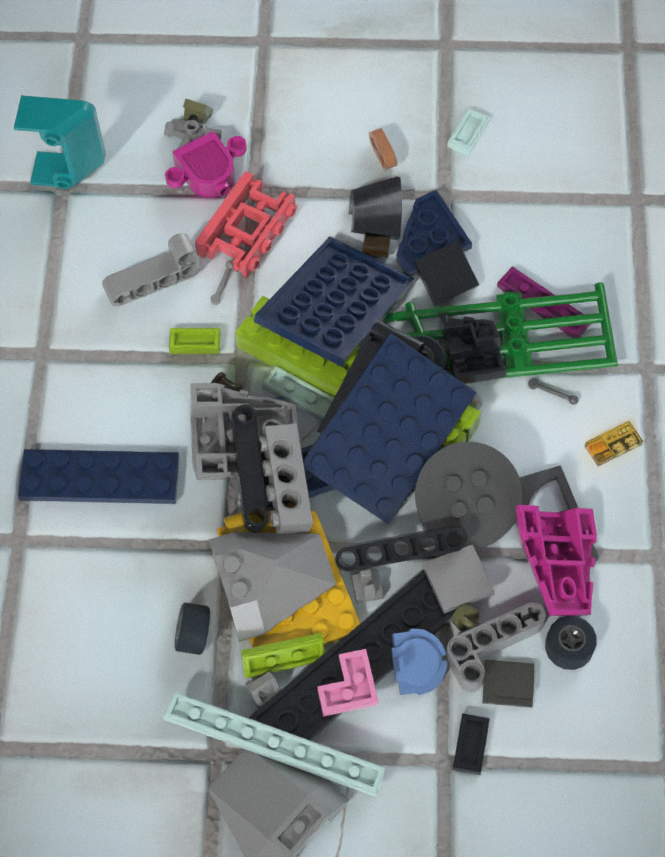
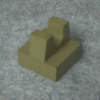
(194, 108)

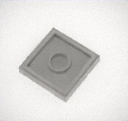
(458, 579)

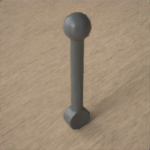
(533, 384)

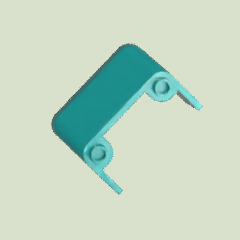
(64, 124)

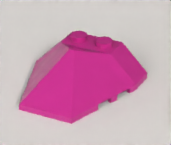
(559, 556)

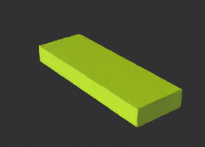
(282, 655)

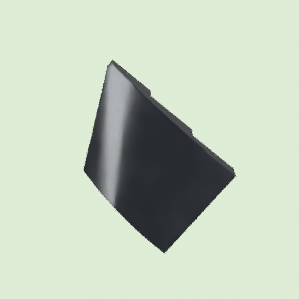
(377, 208)
(472, 348)

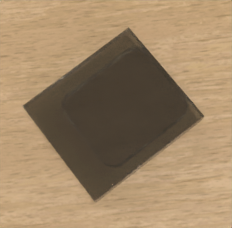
(508, 683)

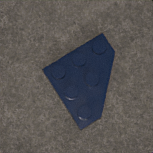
(429, 230)

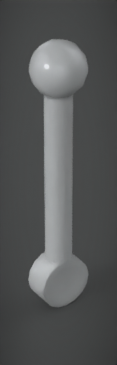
(215, 299)

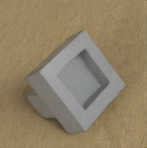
(367, 586)
(263, 689)

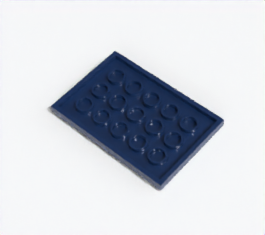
(334, 301)
(388, 428)

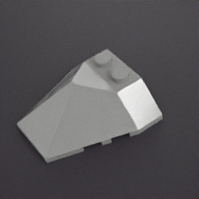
(212, 428)
(269, 576)

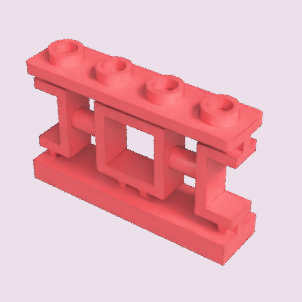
(232, 212)

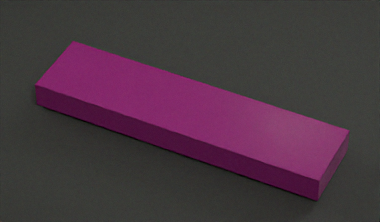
(519, 282)

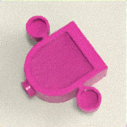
(206, 165)

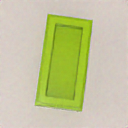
(194, 341)

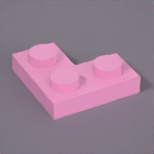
(355, 691)

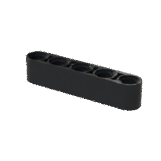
(389, 555)

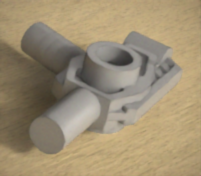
(188, 130)

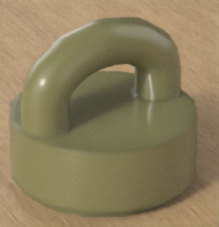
(466, 617)

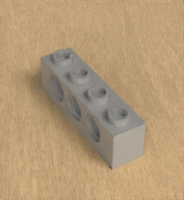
(286, 440)

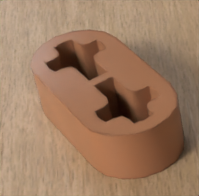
(382, 149)

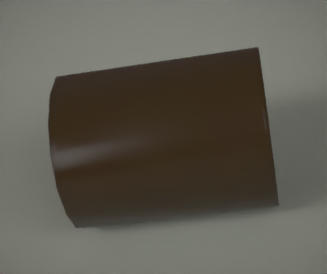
(376, 245)

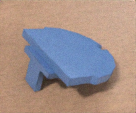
(418, 661)

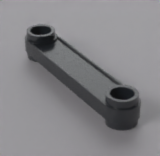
(249, 468)

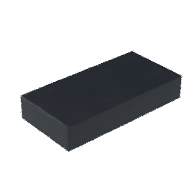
(471, 744)

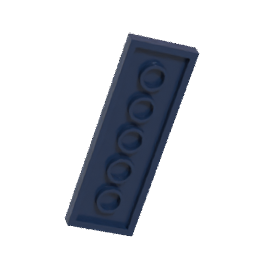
(99, 476)

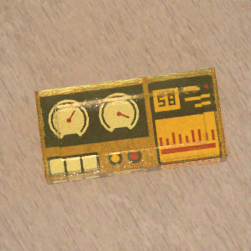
(613, 443)

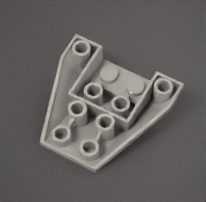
(273, 805)

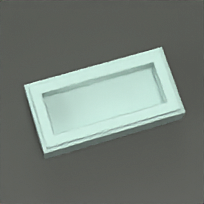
(468, 131)

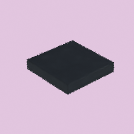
(446, 273)

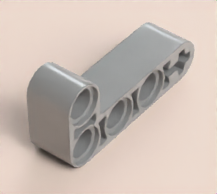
(154, 274)
(498, 640)

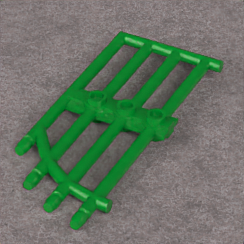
(514, 329)

